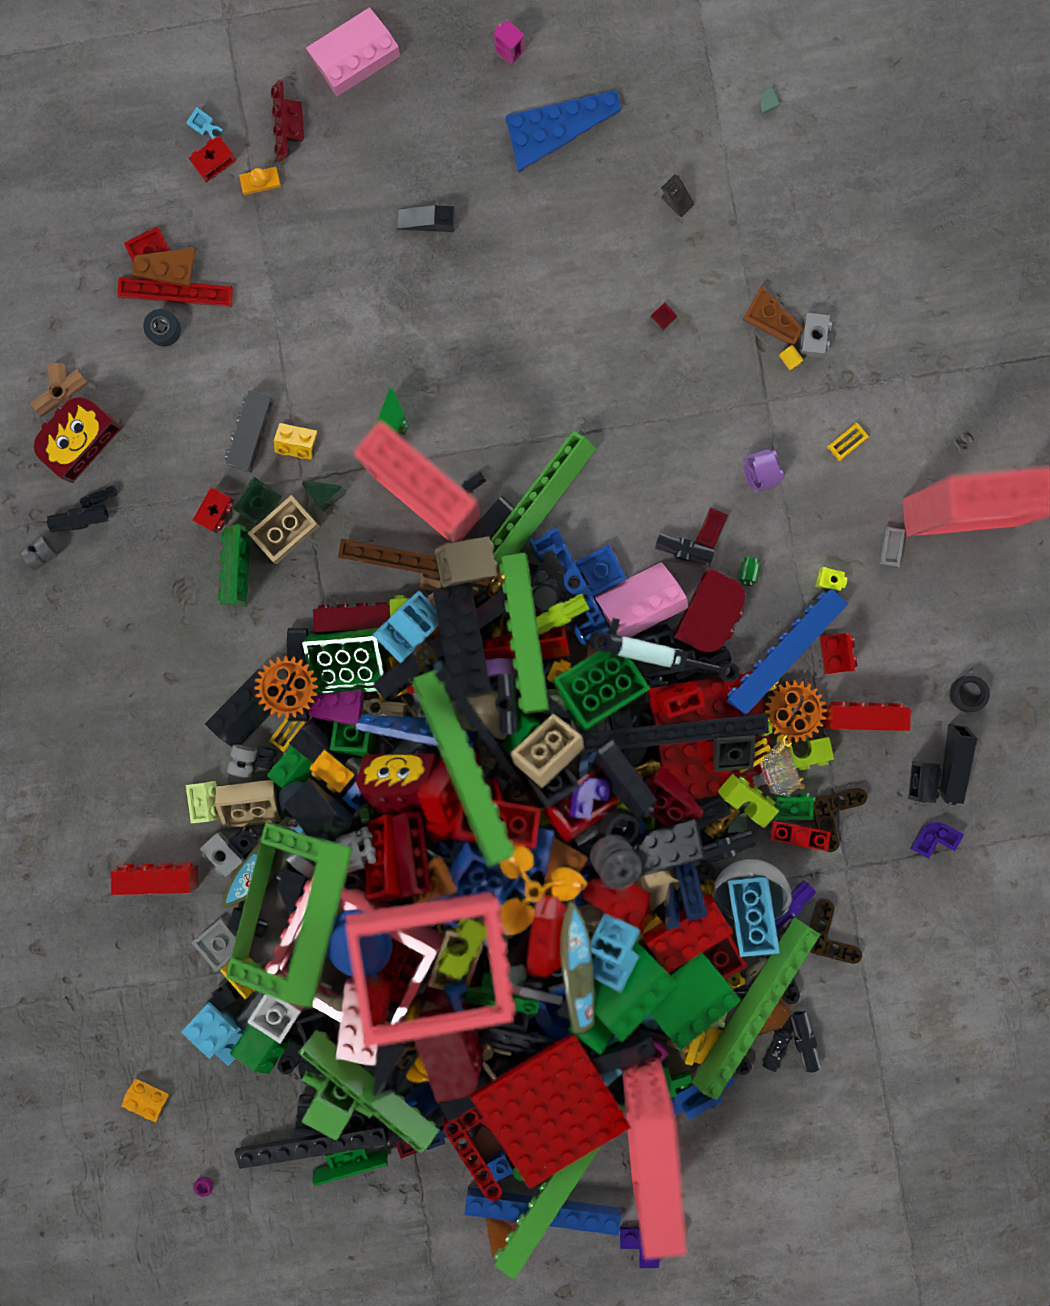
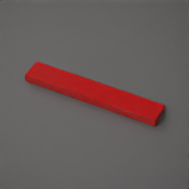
(162, 291)

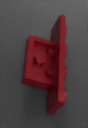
(287, 119)

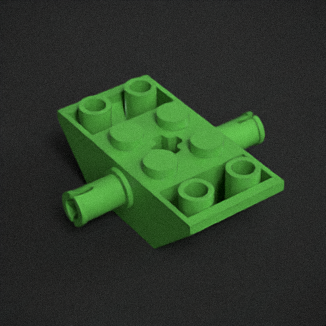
(328, 1111)

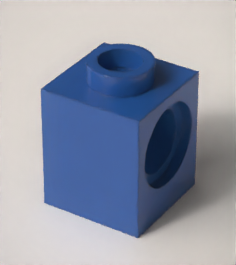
(500, 1164)

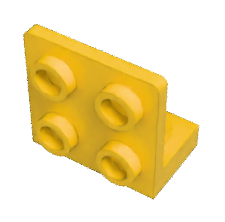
(701, 1047)

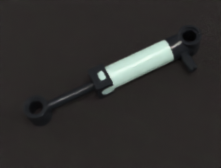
(656, 654)

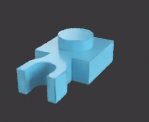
(202, 122)

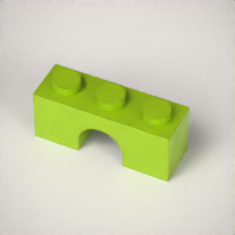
(818, 752)
(737, 791)
(457, 961)

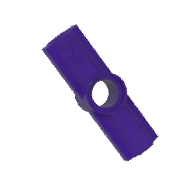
(800, 896)

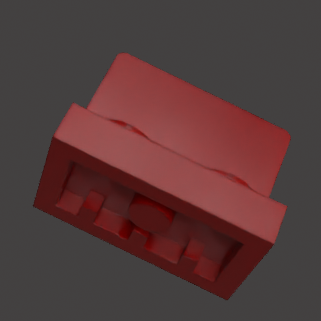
(838, 653)

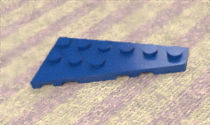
(550, 127)
(406, 728)

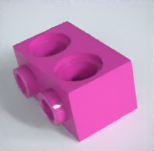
(508, 42)

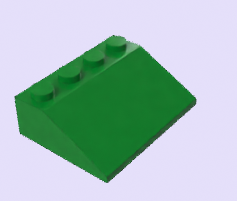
(235, 566)
(345, 660)
(599, 688)
(640, 995)
(694, 1002)

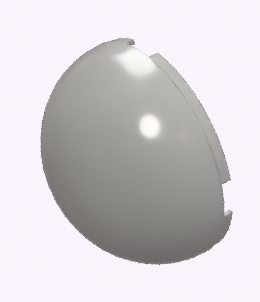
(778, 885)

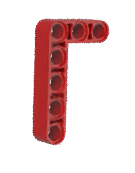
(469, 1148)

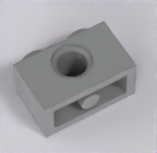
(809, 345)
(210, 853)

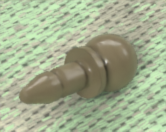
(333, 1001)

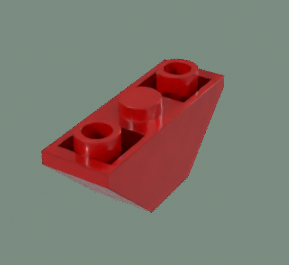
(800, 835)

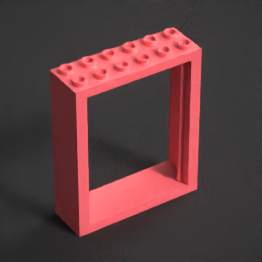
(418, 483)
(425, 914)
(421, 938)
(654, 1159)

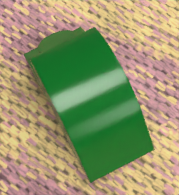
(680, 1080)

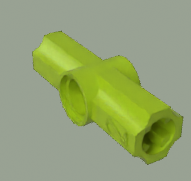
(561, 614)

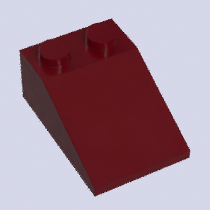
(673, 801)

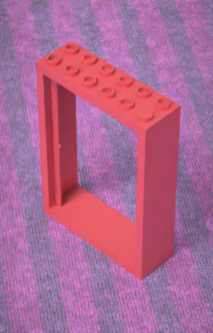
(979, 503)

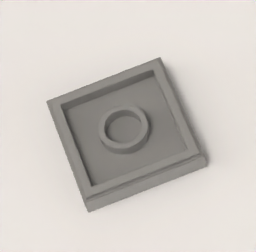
(216, 944)

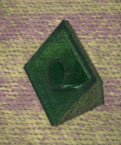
(324, 494)
(256, 501)

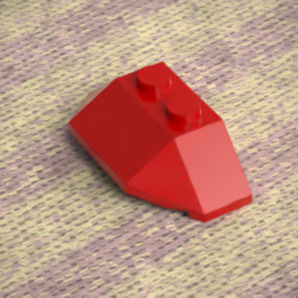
(625, 904)
(546, 935)
(401, 969)

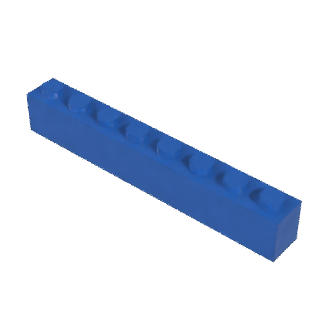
(787, 652)
(570, 1216)

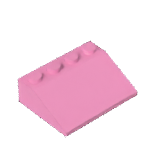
(354, 51)
(642, 600)

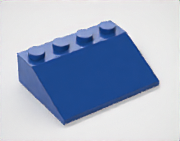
(473, 876)

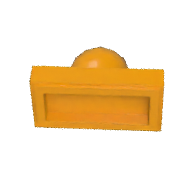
(259, 180)

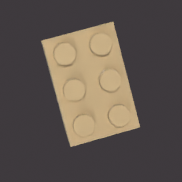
(284, 529)
(547, 750)

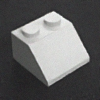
(274, 1017)

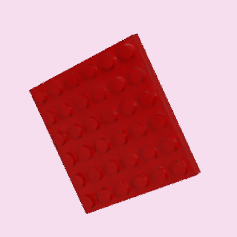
(693, 760)
(550, 1110)

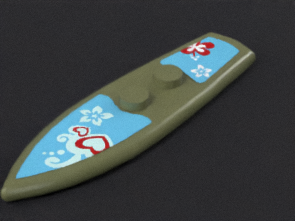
(239, 882)
(577, 969)

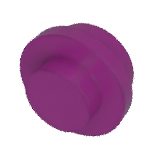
(203, 1186)

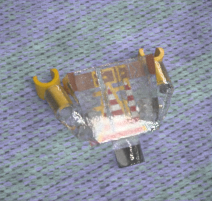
(779, 770)

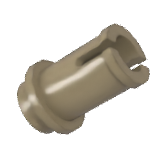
(754, 969)

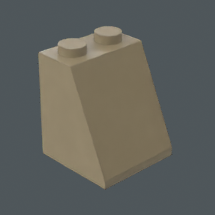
(466, 561)

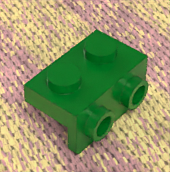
(794, 807)

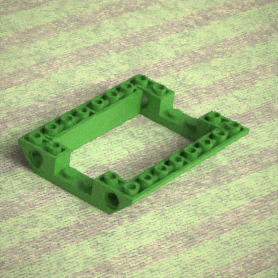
(317, 921)

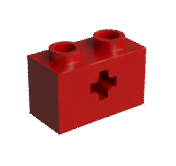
(221, 158)
(218, 501)
(681, 699)

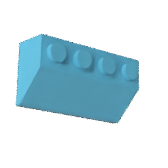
(753, 915)

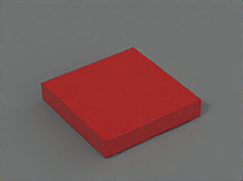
(147, 243)

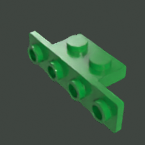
(487, 997)
(349, 1164)

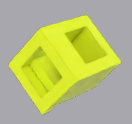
(824, 579)

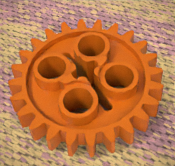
(270, 678)
(810, 719)

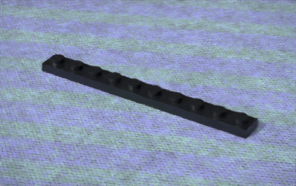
(676, 732)

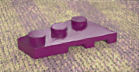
(339, 707)

